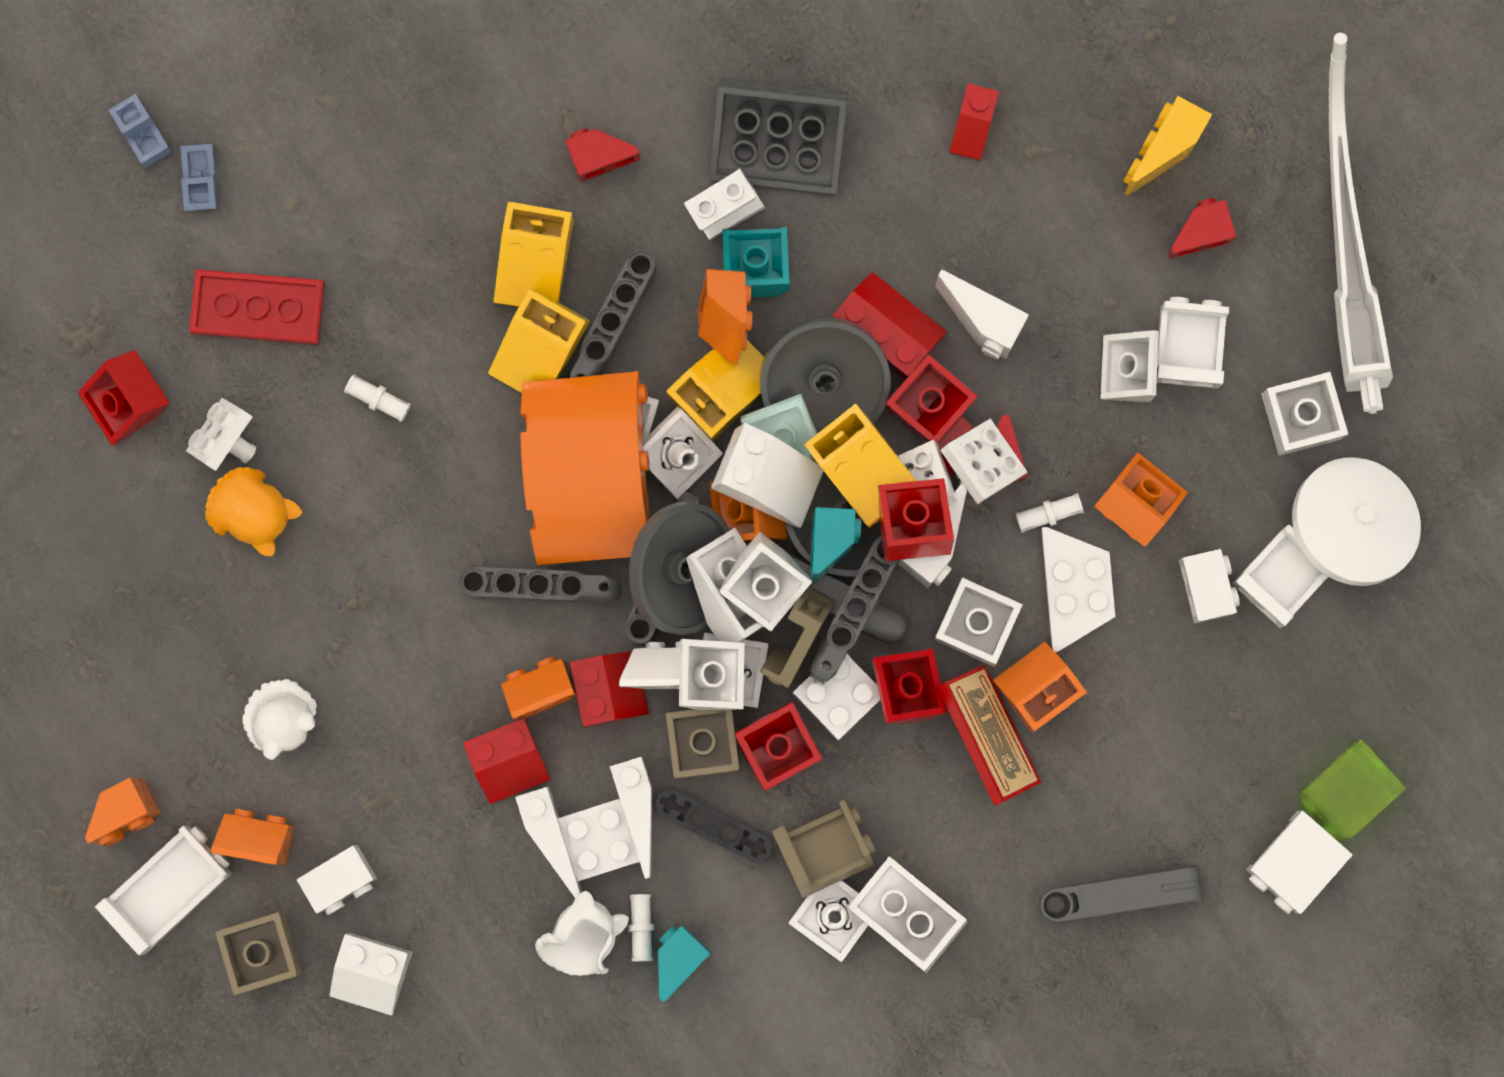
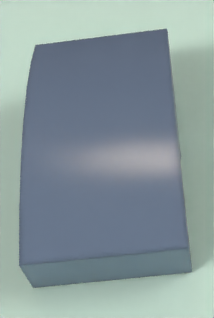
(140, 131)
(199, 177)

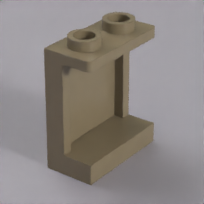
(811, 613)
(825, 849)

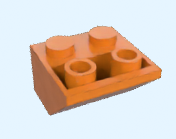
(724, 312)
(1039, 686)
(121, 809)

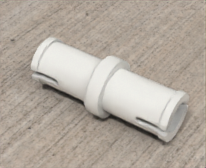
(377, 398)
(1049, 512)
(641, 927)

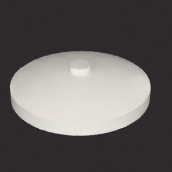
(1356, 521)

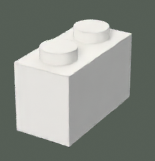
(1209, 586)
(336, 880)

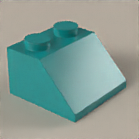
(831, 538)
(678, 958)

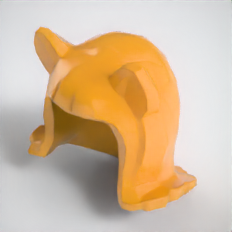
(249, 509)

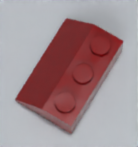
(894, 322)

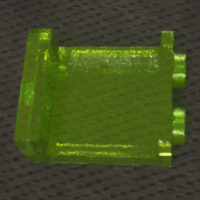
(1351, 791)

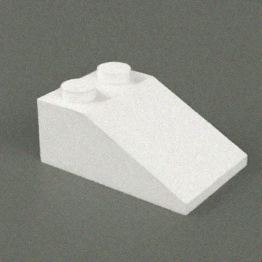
(985, 317)
(768, 475)
(936, 568)
(709, 570)
(907, 914)

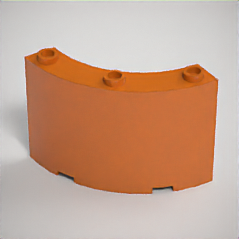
(585, 466)

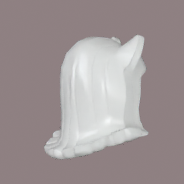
(279, 717)
(581, 937)

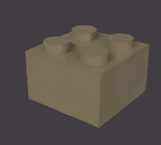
(702, 743)
(259, 952)

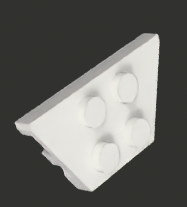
(1076, 587)

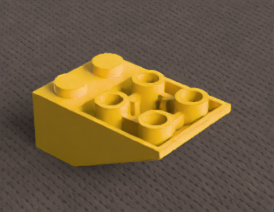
(1178, 133)
(532, 252)
(538, 341)
(717, 390)
(858, 461)

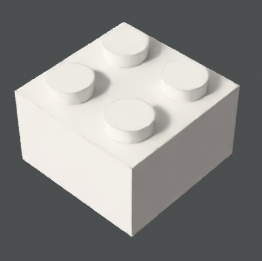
(1304, 413)
(978, 622)
(841, 699)

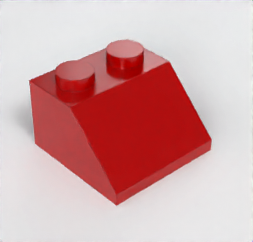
(123, 396)
(930, 400)
(915, 520)
(909, 687)
(599, 691)
(777, 746)
(507, 760)

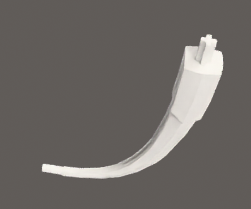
(1357, 305)

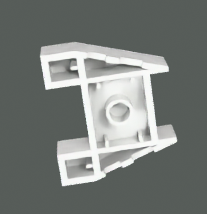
(599, 836)

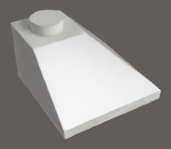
(765, 582)

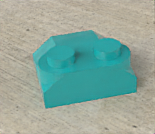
(762, 258)

